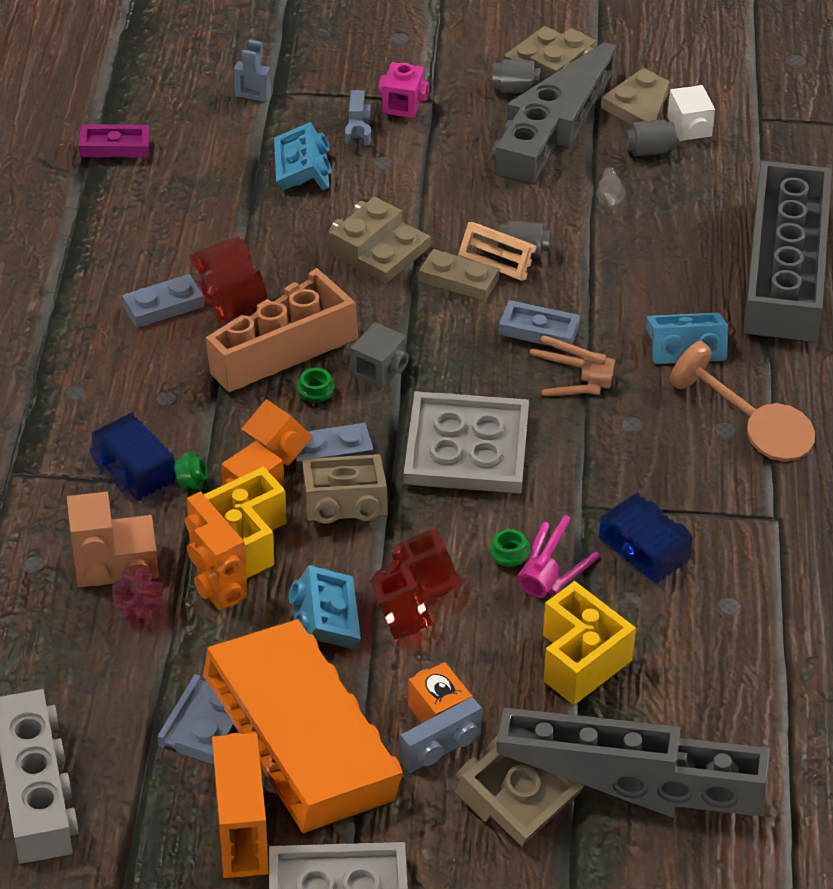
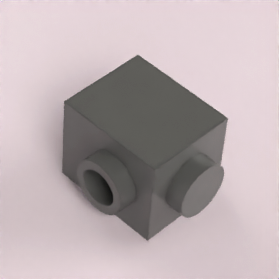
(378, 355)

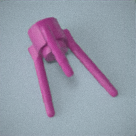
(541, 571)

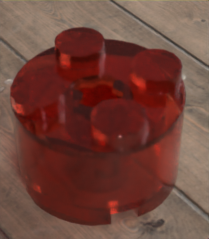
(228, 278)

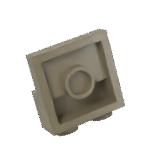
(552, 50)
(377, 240)
(344, 488)
(513, 793)

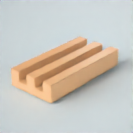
(523, 260)

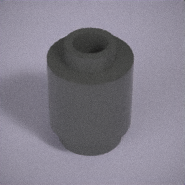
(515, 76)
(651, 137)
(529, 232)

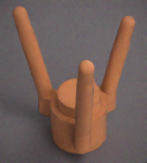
(595, 368)

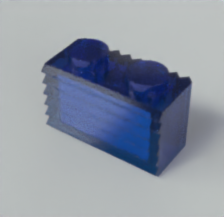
(133, 456)
(646, 537)

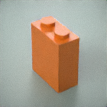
(240, 805)

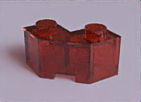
(417, 574)

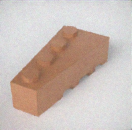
(283, 332)

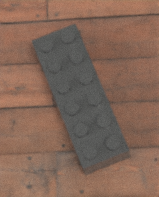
(788, 251)

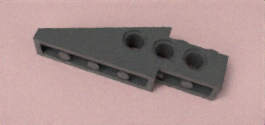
(551, 114)
(639, 761)

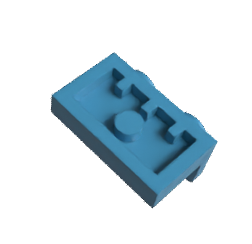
(302, 156)
(676, 333)
(326, 606)

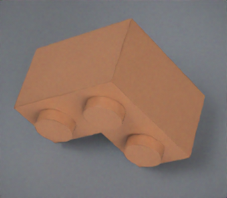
(108, 545)

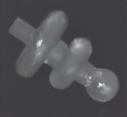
(610, 188)

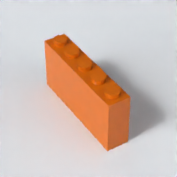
(307, 725)

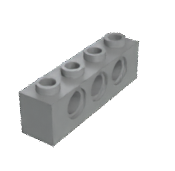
(32, 777)

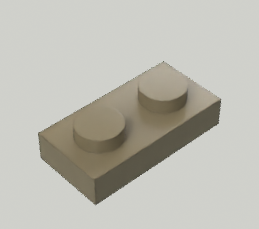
(459, 275)

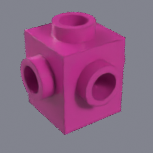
(403, 89)

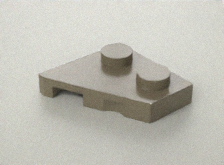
(637, 97)

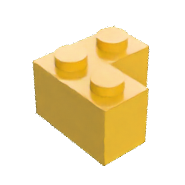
(253, 509)
(587, 642)

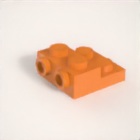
(216, 553)

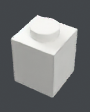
(691, 112)

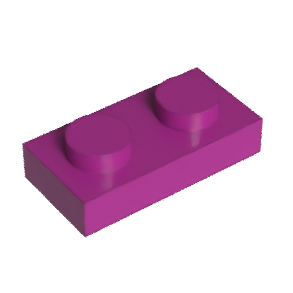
(114, 140)

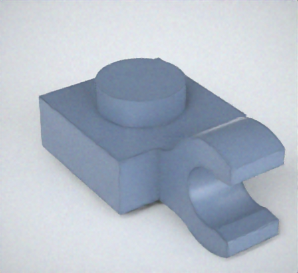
(250, 78)
(358, 118)

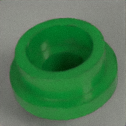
(315, 385)
(191, 471)
(509, 548)

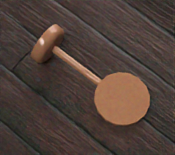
(772, 429)

